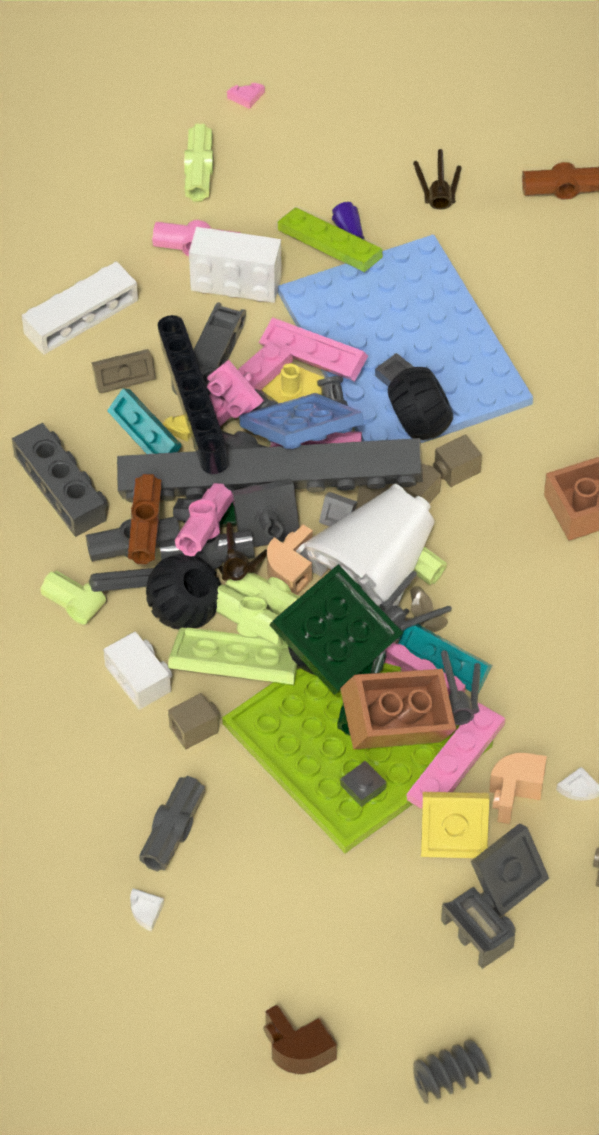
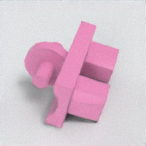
(234, 388)

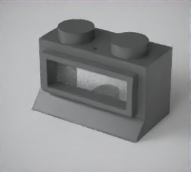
(480, 925)

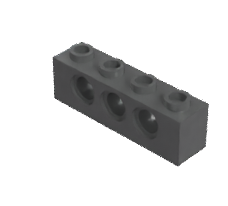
(59, 479)

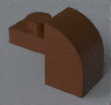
(298, 1050)

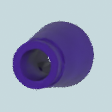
(347, 218)

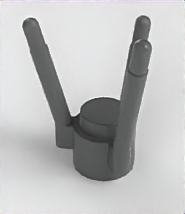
(398, 615)
(461, 704)

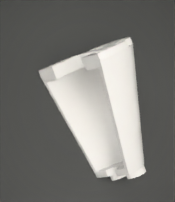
(375, 542)

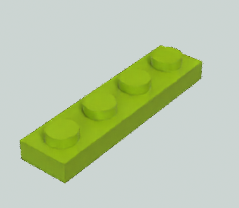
(330, 239)

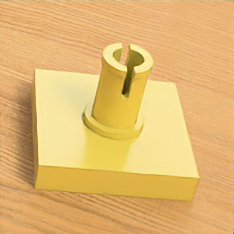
(292, 384)
(454, 824)

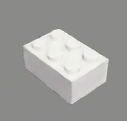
(235, 264)

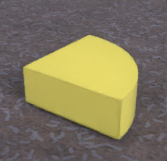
(178, 427)

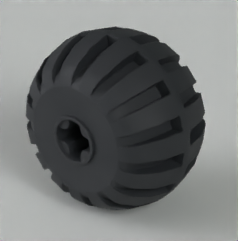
(420, 403)
(183, 591)

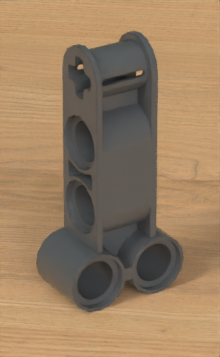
(218, 339)

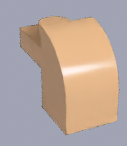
(286, 563)
(516, 776)

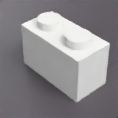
(138, 670)

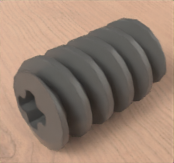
(449, 1069)

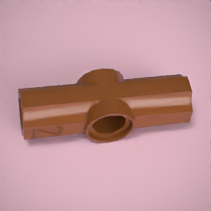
(561, 180)
(144, 519)

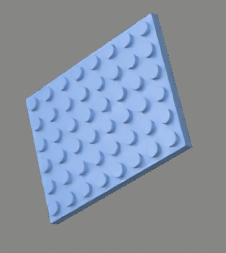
(424, 313)

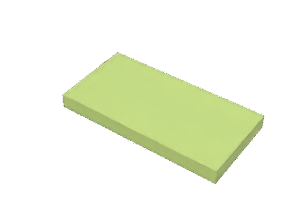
(231, 656)

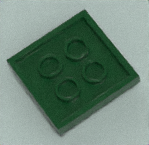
(336, 629)

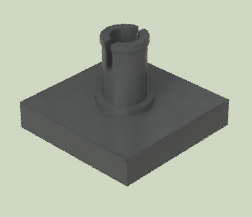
(266, 511)
(510, 869)

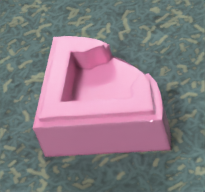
(246, 95)

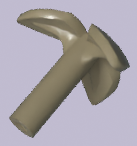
(421, 605)

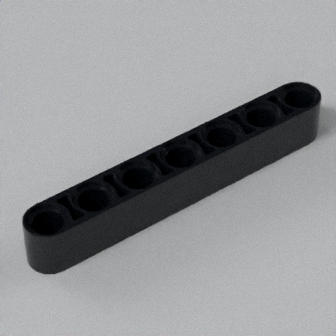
(192, 395)

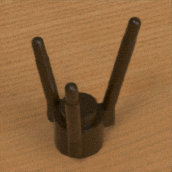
(440, 194)
(236, 562)

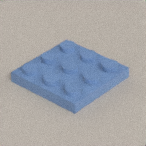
(301, 420)

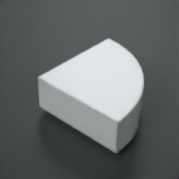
(579, 786)
(145, 908)

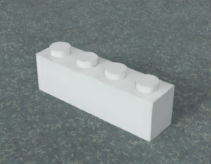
(79, 307)

